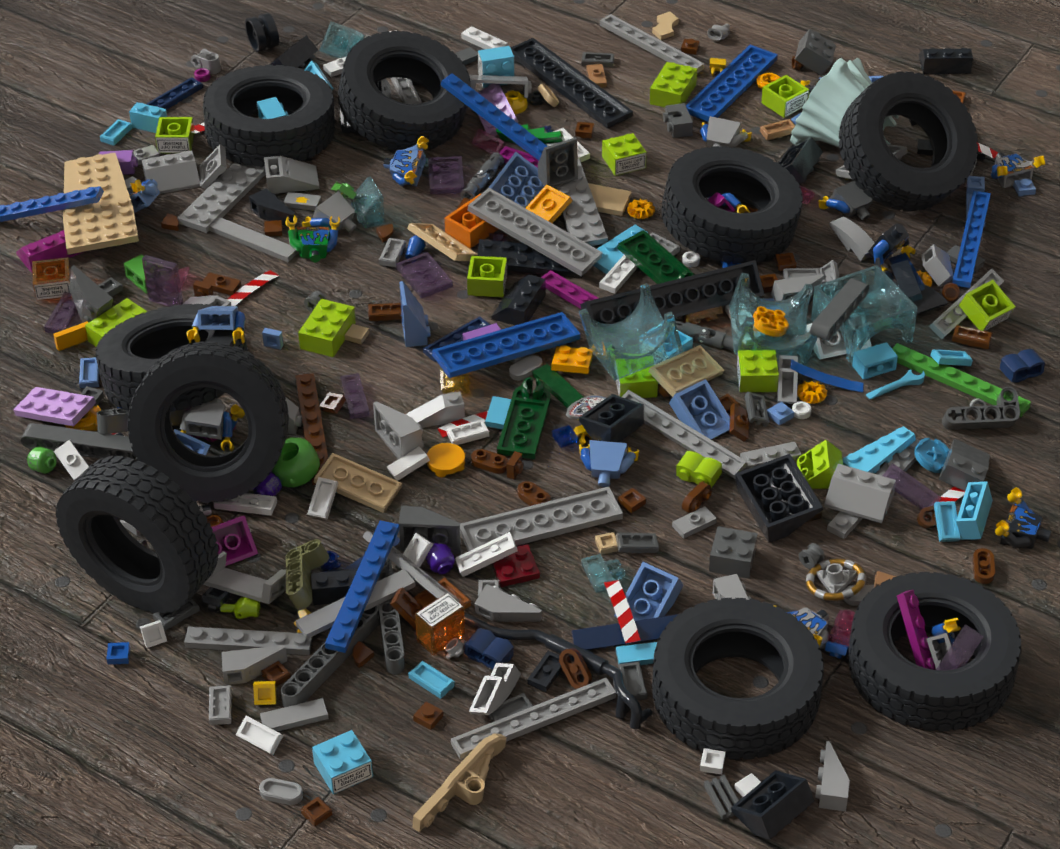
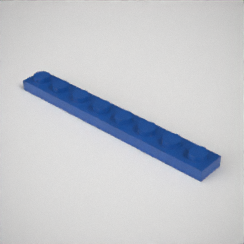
(494, 115)
(50, 203)
(971, 239)
(362, 587)

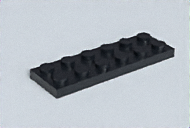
(522, 258)

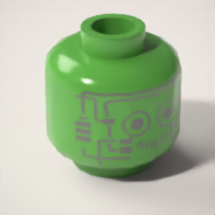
(42, 460)

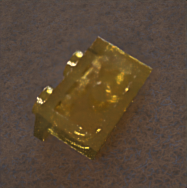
(451, 384)

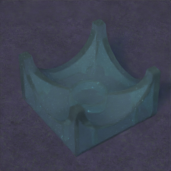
(880, 310)
(746, 337)
(635, 341)

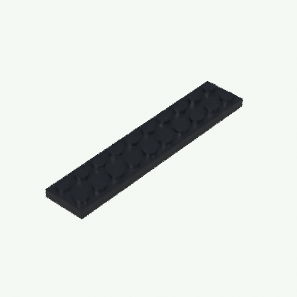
(571, 83)

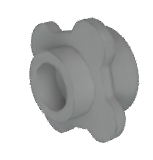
(455, 648)

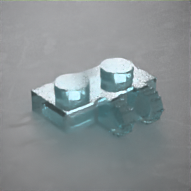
(601, 571)

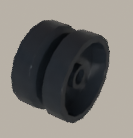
(262, 32)

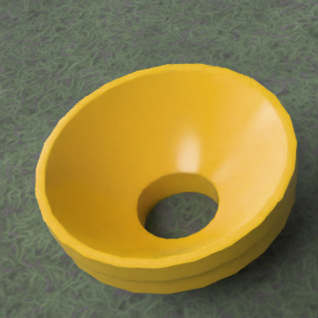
(517, 101)

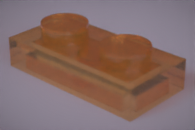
(710, 314)

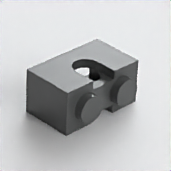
(678, 120)

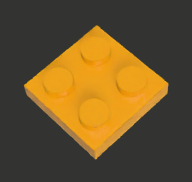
(549, 203)
(572, 359)

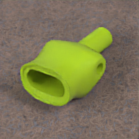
(243, 608)

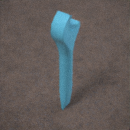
(908, 379)

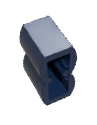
(1022, 365)
(488, 649)

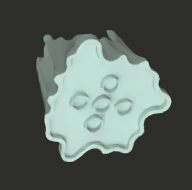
(829, 102)

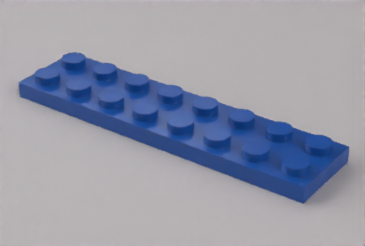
(731, 83)
(505, 344)

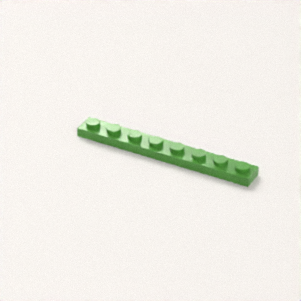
(953, 377)

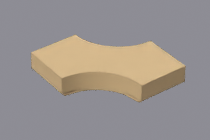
(666, 23)

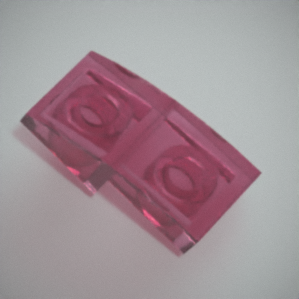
(842, 628)

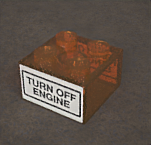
(51, 278)
(440, 623)

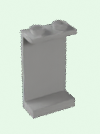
(502, 80)
(245, 584)

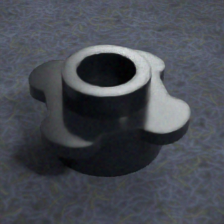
(536, 98)

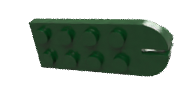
(653, 258)
(525, 420)

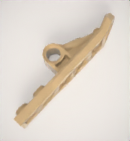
(467, 776)

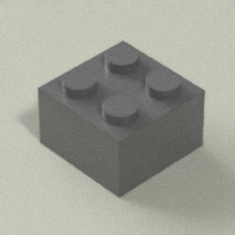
(815, 52)
(733, 552)

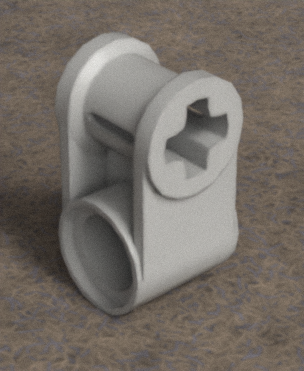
(207, 60)

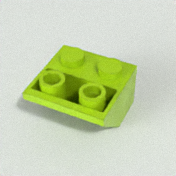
(820, 464)

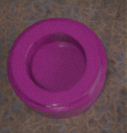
(202, 75)

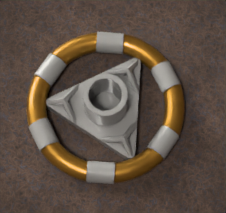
(836, 579)

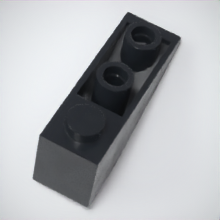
(269, 207)

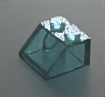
(340, 40)
(369, 204)

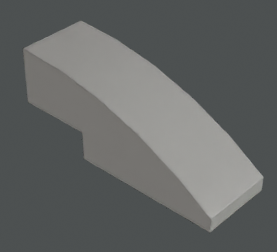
(852, 237)
(787, 380)
(495, 689)

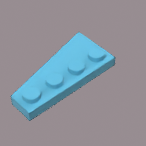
(611, 254)
(880, 451)

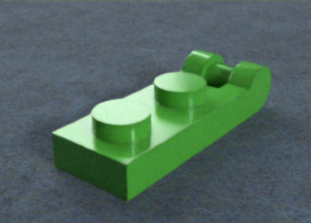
(345, 190)

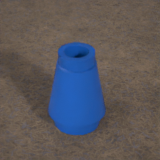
(415, 246)

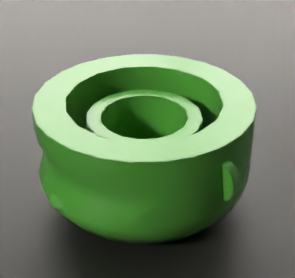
(296, 463)

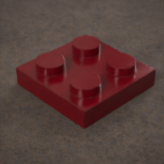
(516, 567)

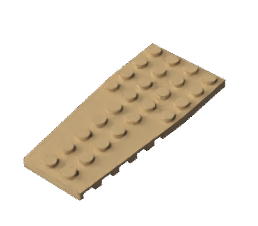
(101, 223)

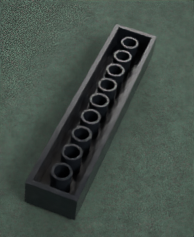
(679, 295)

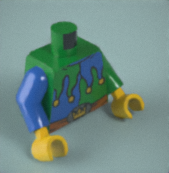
(312, 241)

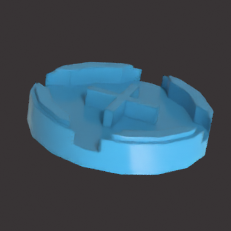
(931, 454)

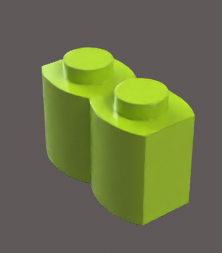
(696, 468)

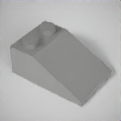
(397, 430)

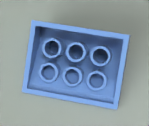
(518, 181)

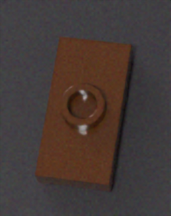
(222, 283)
(385, 312)
(972, 337)
(739, 422)
(406, 606)

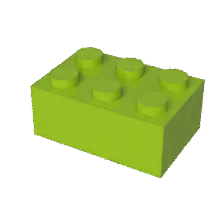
(673, 85)
(102, 324)
(326, 327)

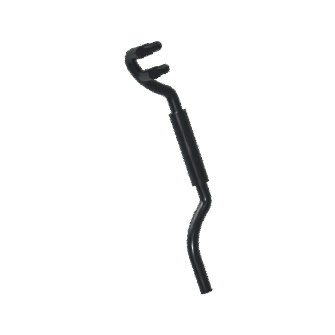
(595, 663)

